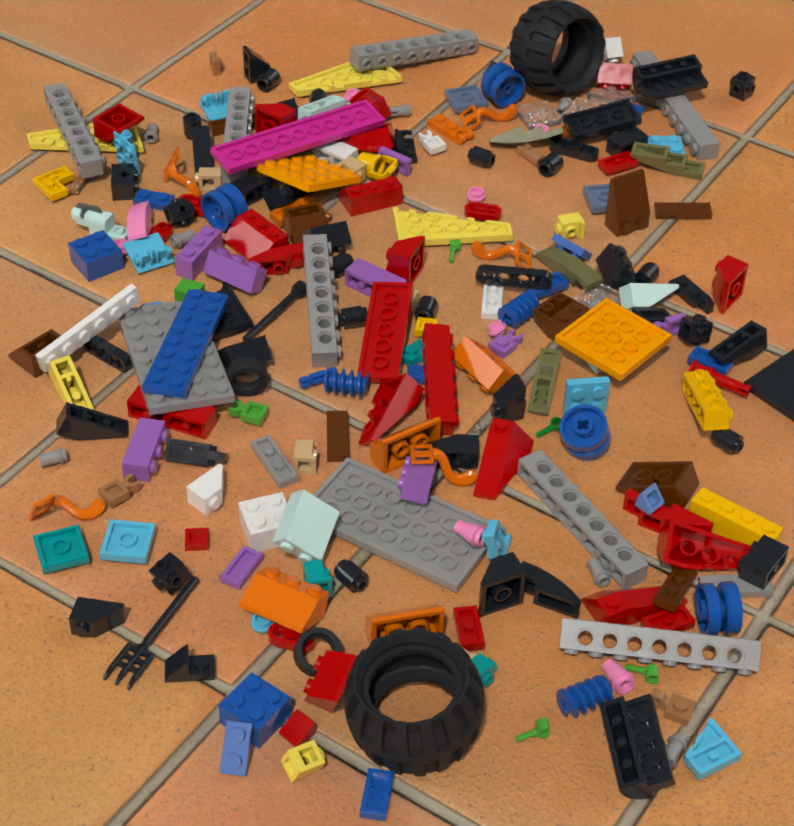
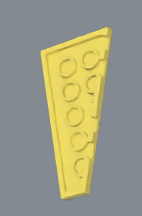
(344, 78)
(53, 140)
(442, 228)

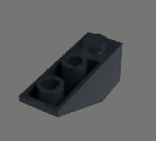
(283, 195)
(460, 449)

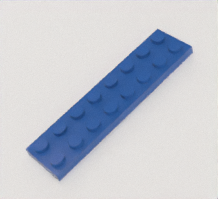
(185, 344)

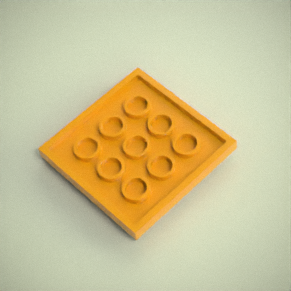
(309, 173)
(613, 339)

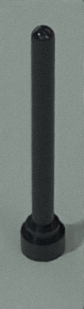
(298, 291)

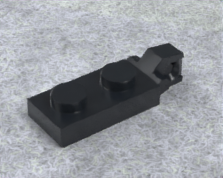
(693, 294)
(193, 452)

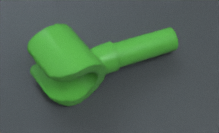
(455, 245)
(650, 672)
(541, 730)

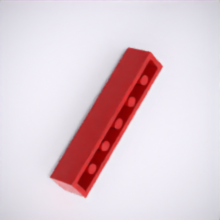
(439, 376)

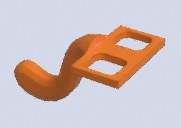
(509, 114)
(171, 171)
(479, 251)
(461, 479)
(90, 513)

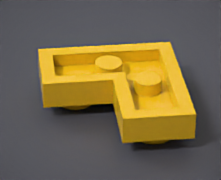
(53, 182)

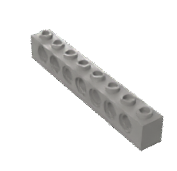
(413, 50)
(238, 123)
(74, 130)
(320, 302)
(582, 519)
(748, 649)

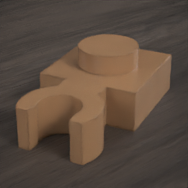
(117, 491)

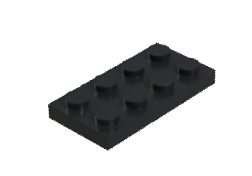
(601, 119)

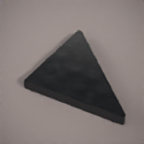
(234, 316)
(776, 385)

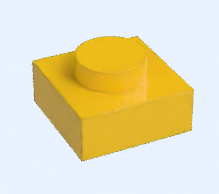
(420, 325)

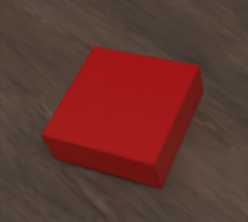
(196, 539)

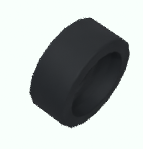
(248, 364)
(312, 633)

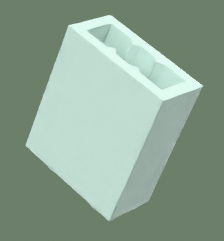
(305, 526)

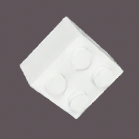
(261, 519)

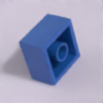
(96, 255)
(258, 703)

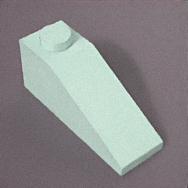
(320, 106)
(644, 294)

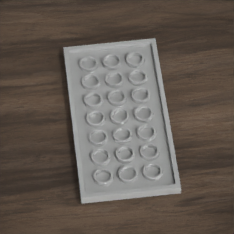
(144, 333)
(400, 529)

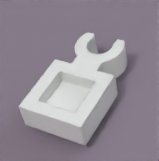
(431, 143)

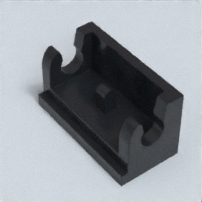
(405, 146)

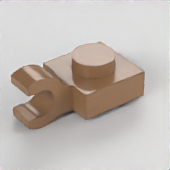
(676, 707)

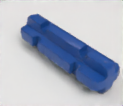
(314, 378)

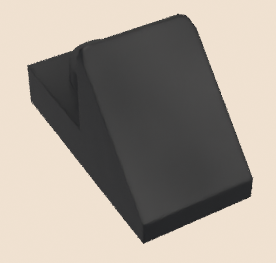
(187, 668)

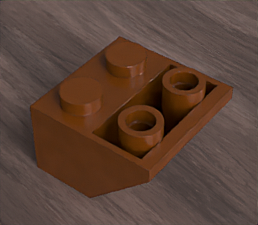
(302, 217)
(558, 313)
(26, 354)

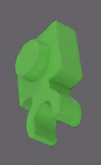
(250, 413)

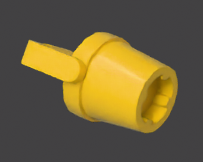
(376, 164)

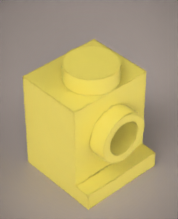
(570, 225)
(294, 760)

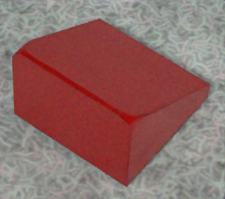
(298, 729)

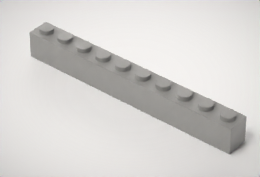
(683, 117)

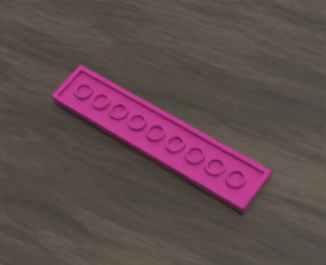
(297, 136)

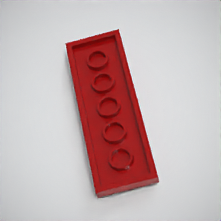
(385, 330)

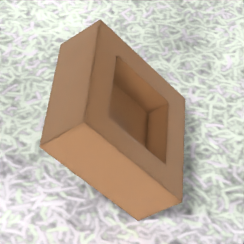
(215, 63)

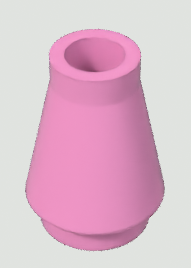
(470, 532)
(619, 678)

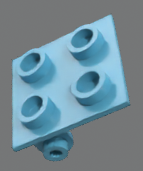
(215, 107)
(125, 148)
(148, 253)

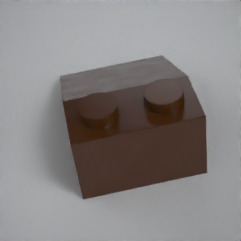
(627, 203)
(674, 480)

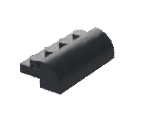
(669, 78)
(637, 746)

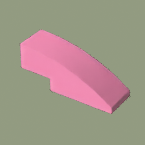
(139, 220)

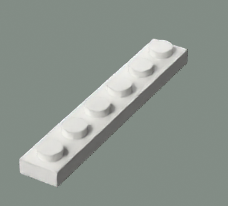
(89, 327)

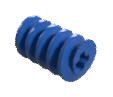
(519, 309)
(346, 383)
(584, 695)

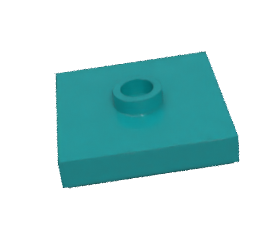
(61, 549)

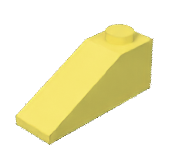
(68, 382)

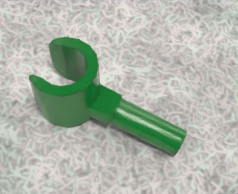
(554, 421)

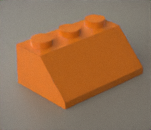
(482, 365)
(391, 451)
(285, 599)
(425, 616)

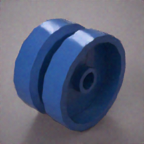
(503, 84)
(223, 206)
(585, 432)
(718, 608)

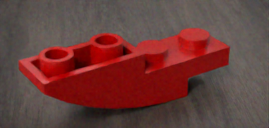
(280, 259)
(663, 515)

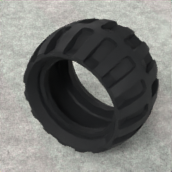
(579, 52)
(405, 659)

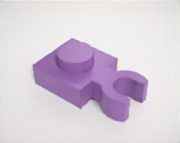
(671, 323)
(505, 345)

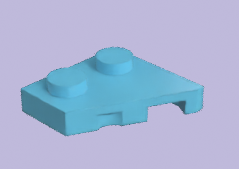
(495, 539)
(711, 751)

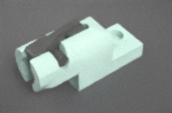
(97, 220)

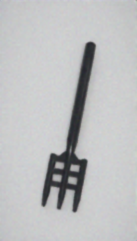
(141, 649)

